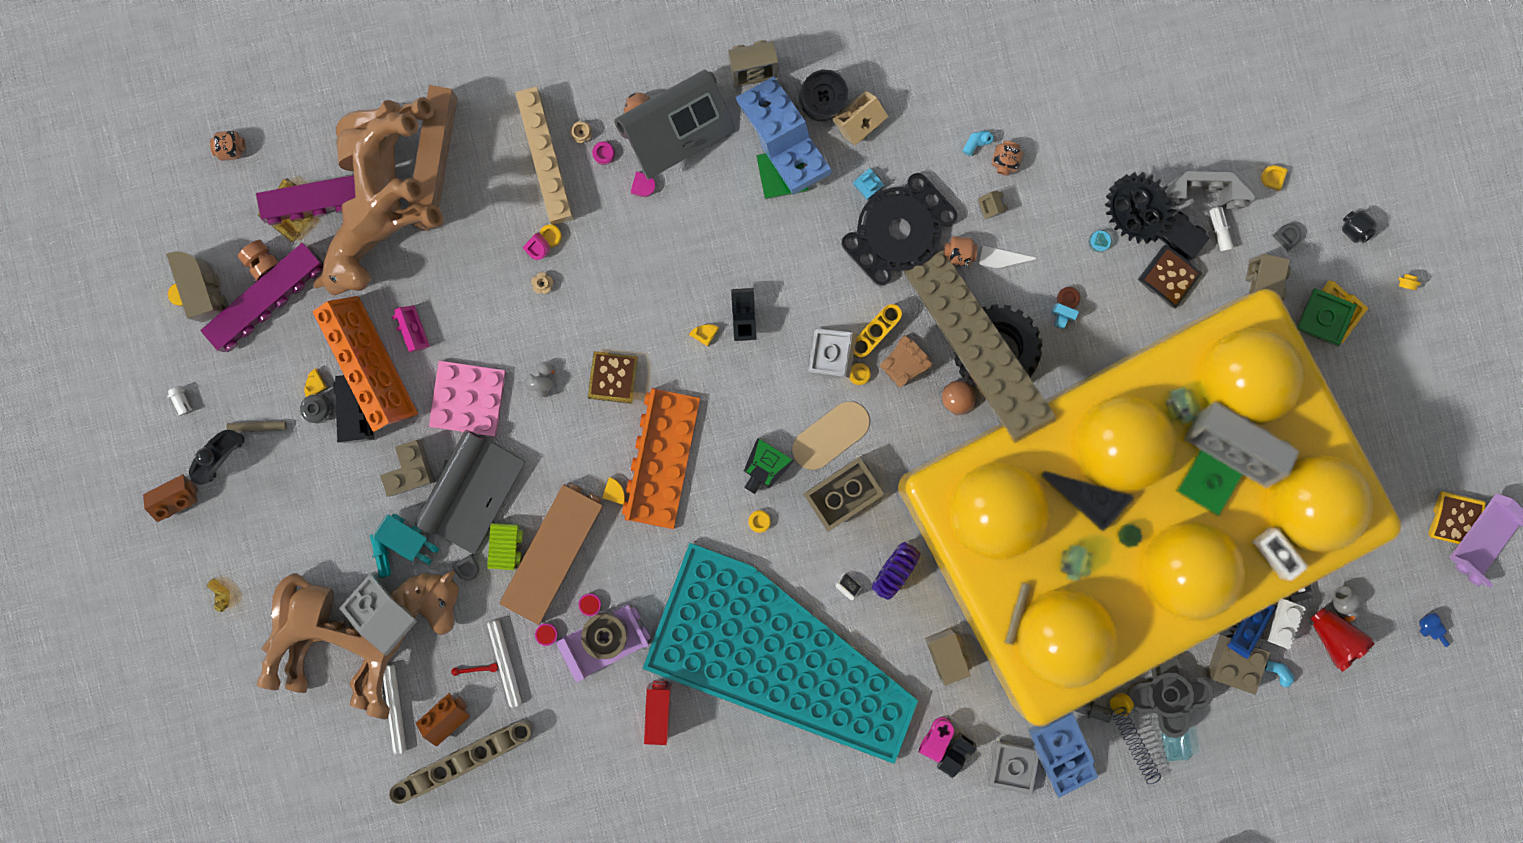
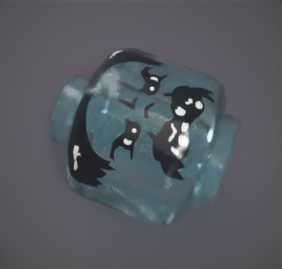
(1182, 404)
(1076, 562)

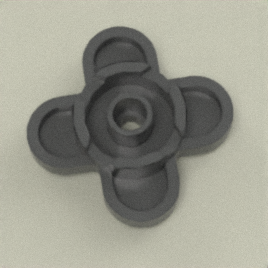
(1172, 714)

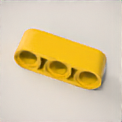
(885, 325)

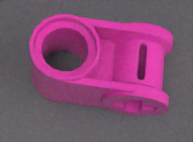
(936, 743)

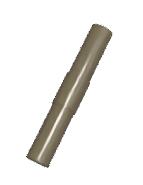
(257, 426)
(1017, 613)

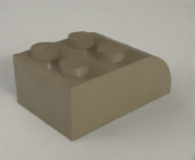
(753, 63)
(197, 286)
(843, 494)

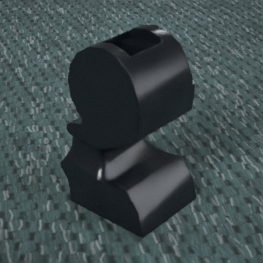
(955, 756)

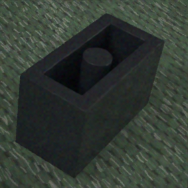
(1185, 237)

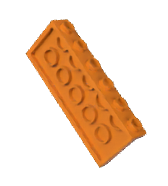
(364, 362)
(661, 458)

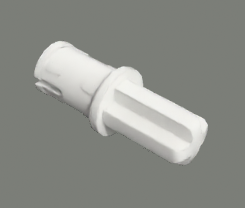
(1221, 229)

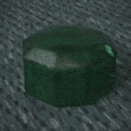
(1129, 535)

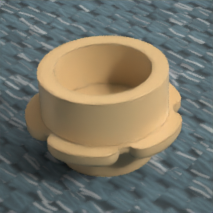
(578, 126)
(548, 282)

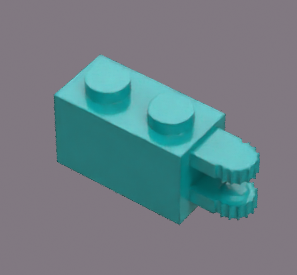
(403, 539)

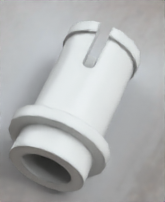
(179, 400)

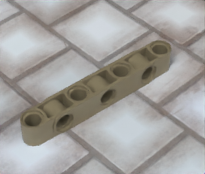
(461, 761)

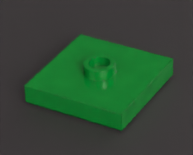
(771, 181)
(1326, 317)
(1209, 482)

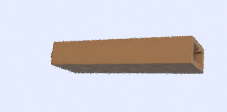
(434, 147)
(552, 553)

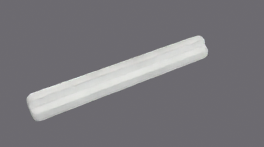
(504, 663)
(395, 714)

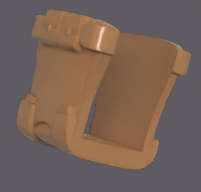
(905, 362)

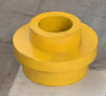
(1409, 282)

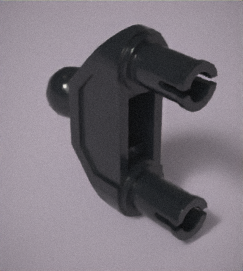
(213, 455)

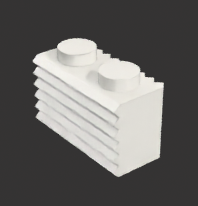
(1279, 554)
(1283, 623)

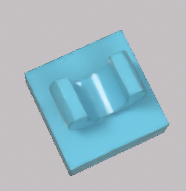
(868, 184)
(1064, 314)

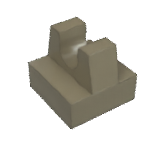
(991, 204)

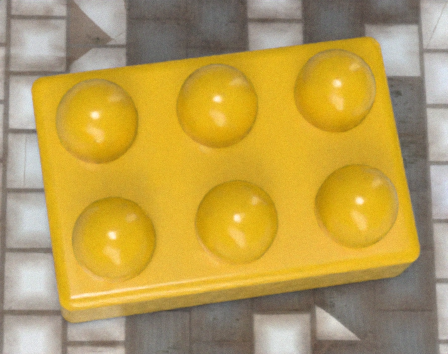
(1193, 571)

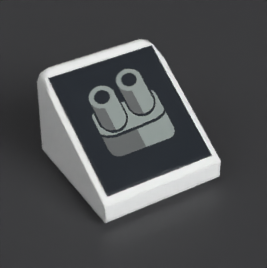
(848, 586)

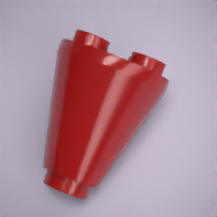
(1341, 638)

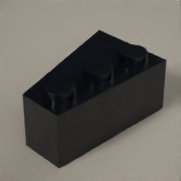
(350, 419)

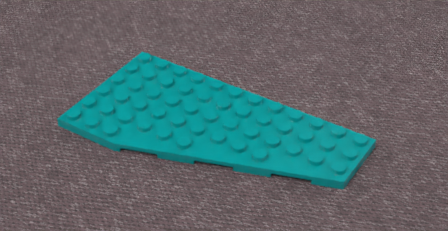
(762, 650)

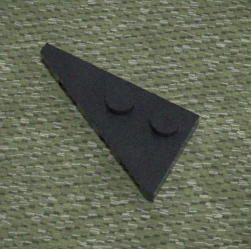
(1094, 502)

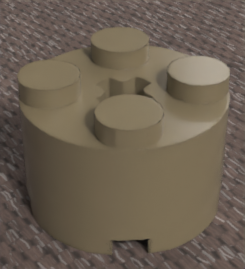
(603, 648)

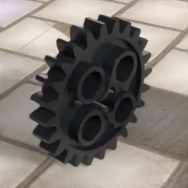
(1140, 207)

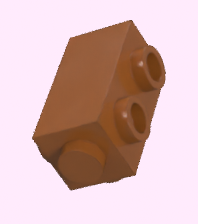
(170, 498)
(443, 719)

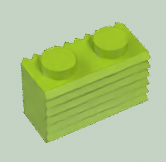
(504, 546)

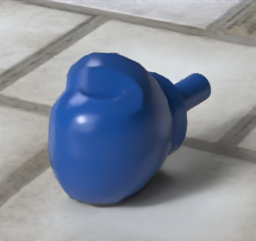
(1432, 626)

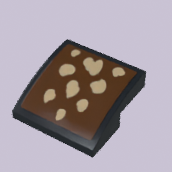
(1169, 276)

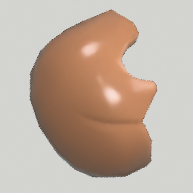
(959, 397)

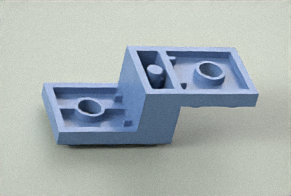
(783, 135)
(1064, 754)

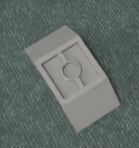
(1232, 191)
(377, 614)

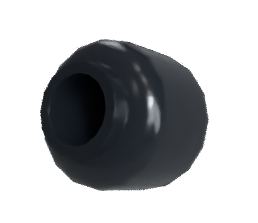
(1359, 226)

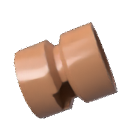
(257, 258)

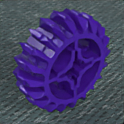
(896, 571)

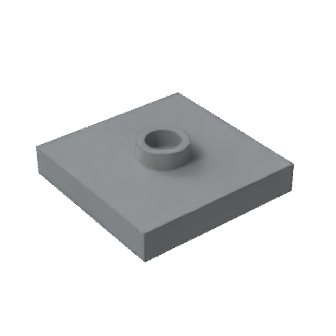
(832, 353)
(1014, 767)

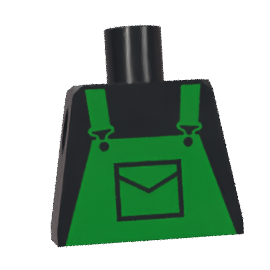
(765, 466)

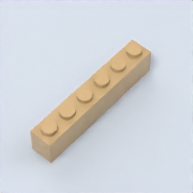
(544, 156)

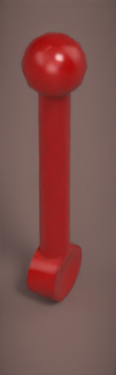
(493, 668)

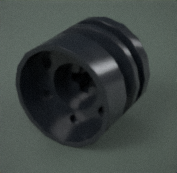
(823, 82)

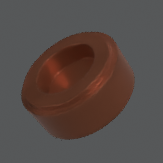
(1068, 297)

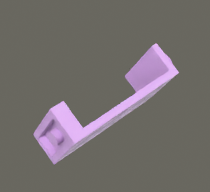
(1487, 538)
(583, 664)

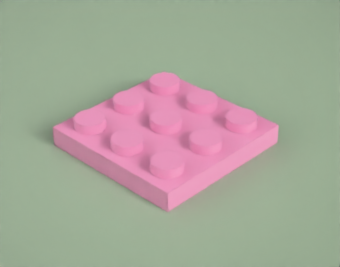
(467, 398)

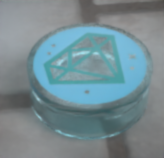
(1099, 241)

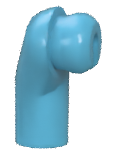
(1283, 672)

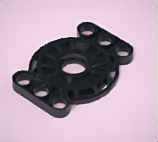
(882, 245)

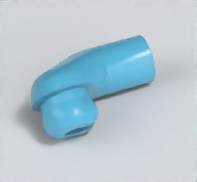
(977, 139)

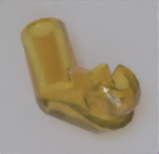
(222, 595)

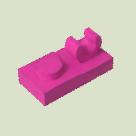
(411, 328)

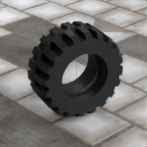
(1020, 330)

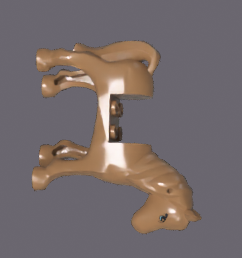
(368, 149)
(303, 618)

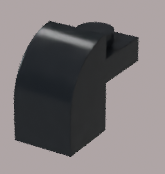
(743, 314)

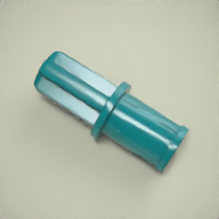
(381, 555)

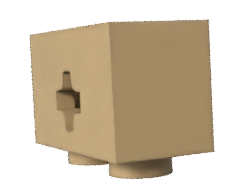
(860, 117)

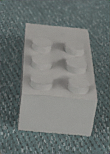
(1241, 445)

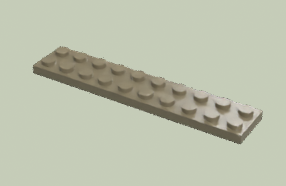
(980, 347)

